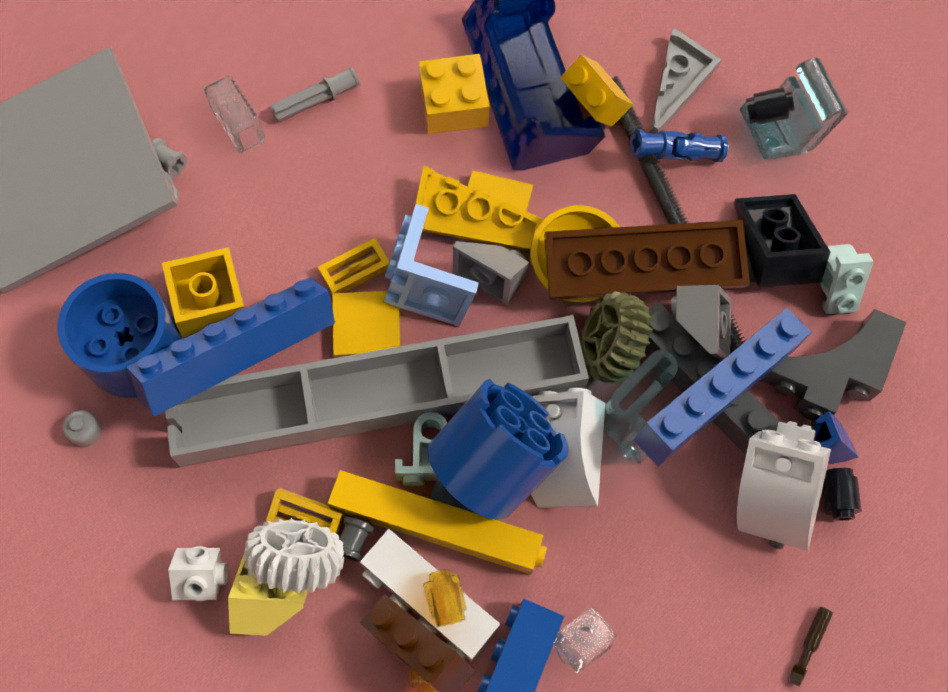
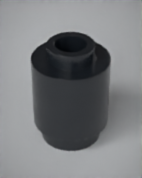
(770, 106)
(841, 494)

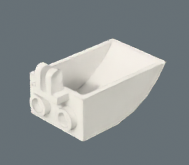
(578, 475)
(782, 484)

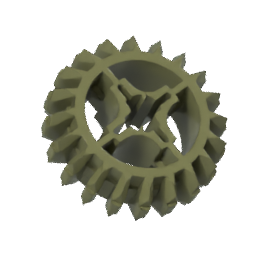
(615, 337)

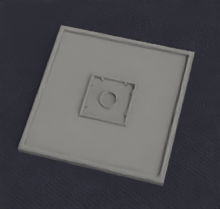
(73, 169)

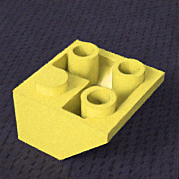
(258, 609)

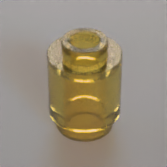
(445, 598)

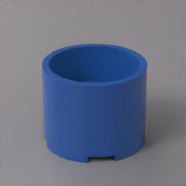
(113, 325)
(496, 450)

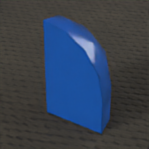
(833, 436)

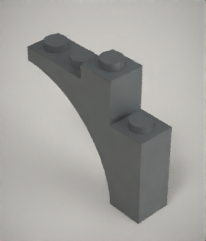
(854, 367)

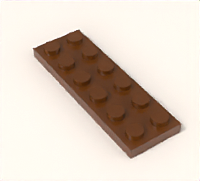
(645, 259)

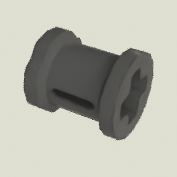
(354, 537)

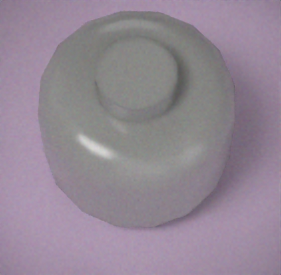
(82, 428)

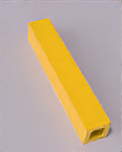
(437, 523)

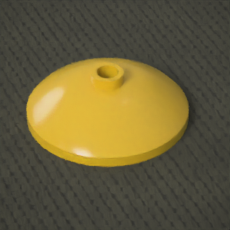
(566, 218)

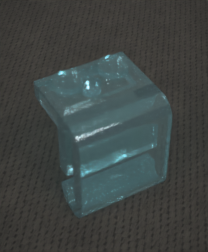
(815, 114)
(626, 424)

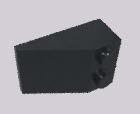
(782, 241)

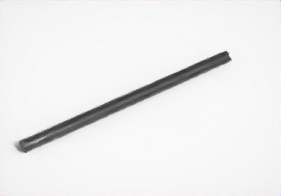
(664, 193)

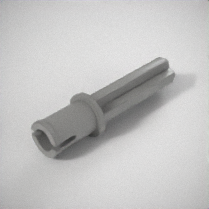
(315, 94)

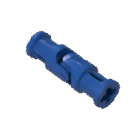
(678, 145)

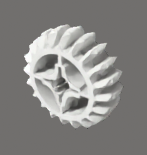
(293, 555)

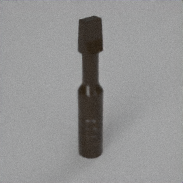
(811, 644)

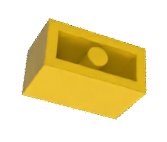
(596, 90)

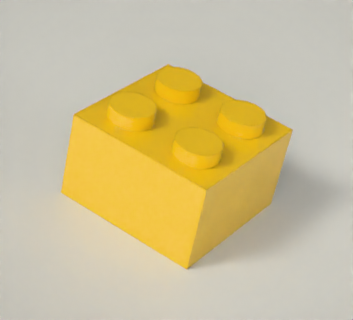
(454, 93)
(202, 290)

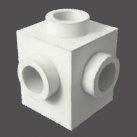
(197, 573)

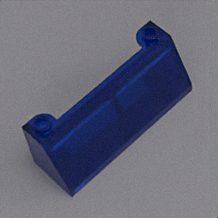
(524, 85)

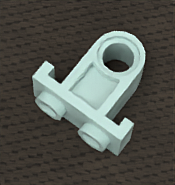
(845, 279)
(421, 468)

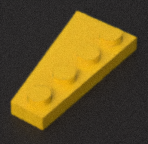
(472, 214)

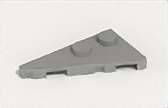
(684, 72)

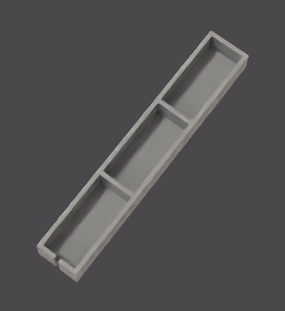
(371, 390)

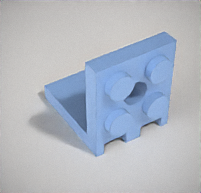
(421, 286)

